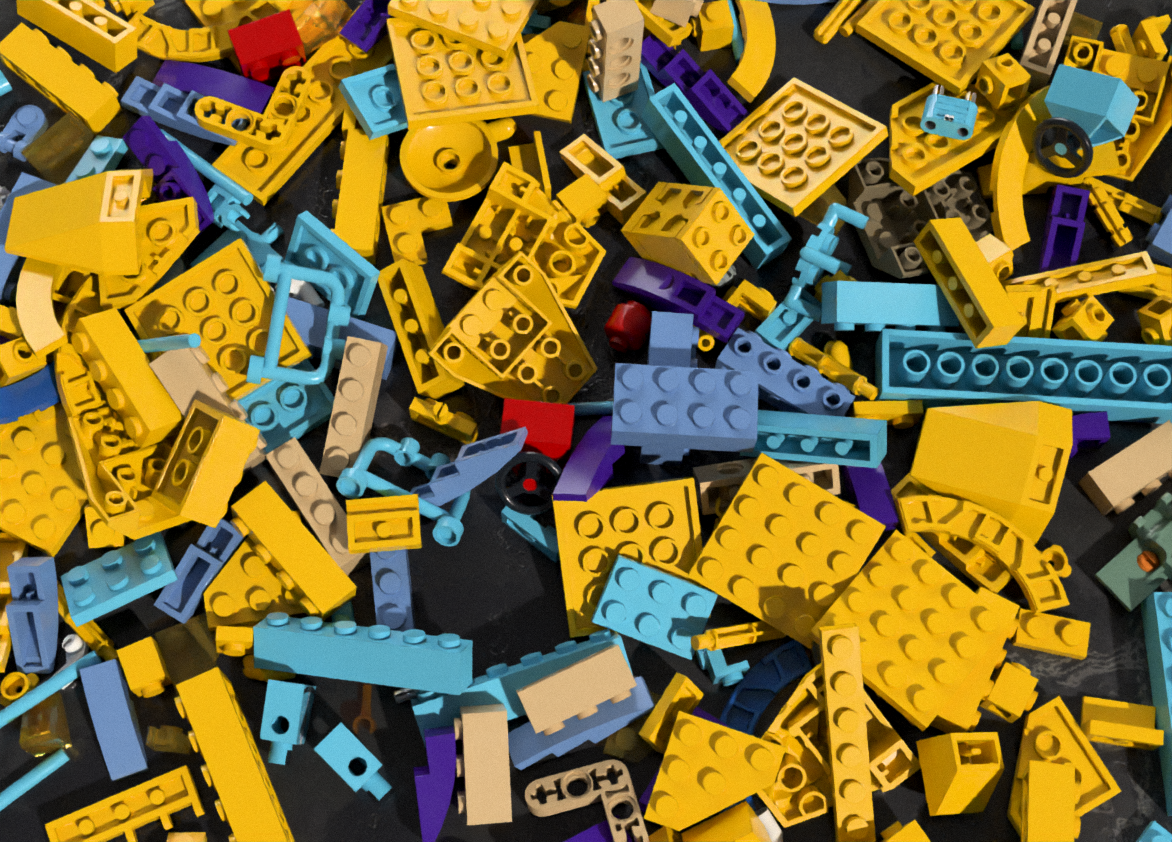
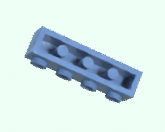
(782, 380)

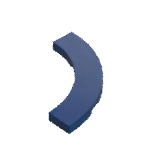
(29, 395)
(760, 687)

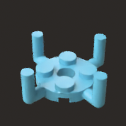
(817, 257)

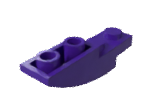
(171, 168)
(679, 293)

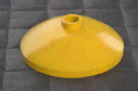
(430, 149)

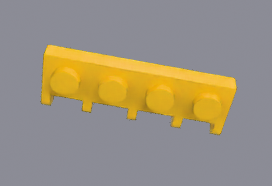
(130, 810)

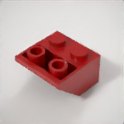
(268, 47)

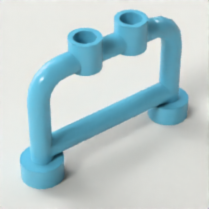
(337, 316)
(355, 480)

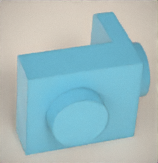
(718, 669)

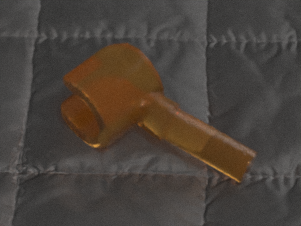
(365, 711)

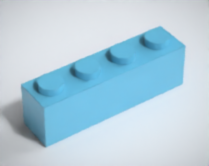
(885, 305)
(820, 438)

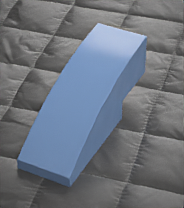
(198, 570)
(33, 613)
(114, 719)

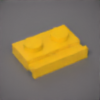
(1035, 307)
(383, 524)

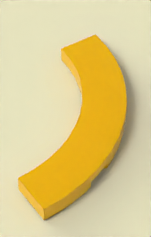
(196, 43)
(758, 49)
(1009, 170)
(36, 308)
(72, 373)
(992, 534)

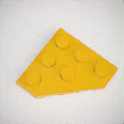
(556, 68)
(164, 235)
(248, 591)
(1055, 737)
(709, 771)

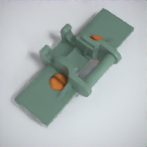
(1145, 560)

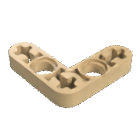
(609, 795)

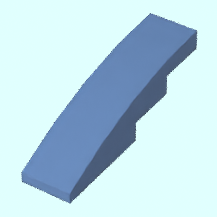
(173, 109)
(472, 466)
(528, 747)

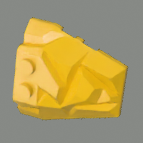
(524, 219)
(804, 776)

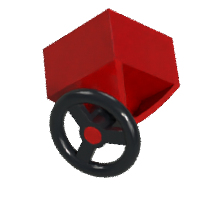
(543, 452)

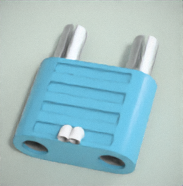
(949, 115)

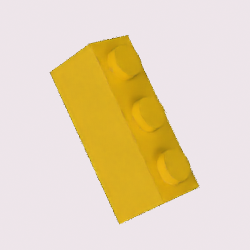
(205, 464)

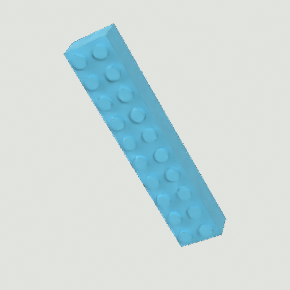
(1080, 375)

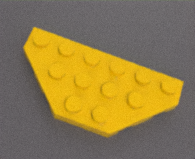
(925, 158)

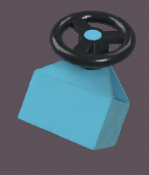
(1087, 113)

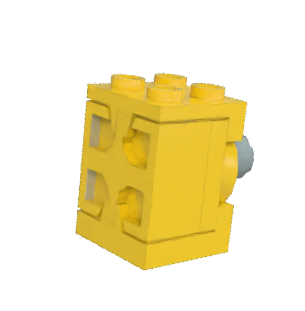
(689, 231)

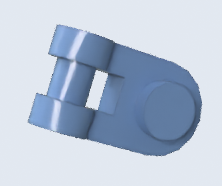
(27, 123)

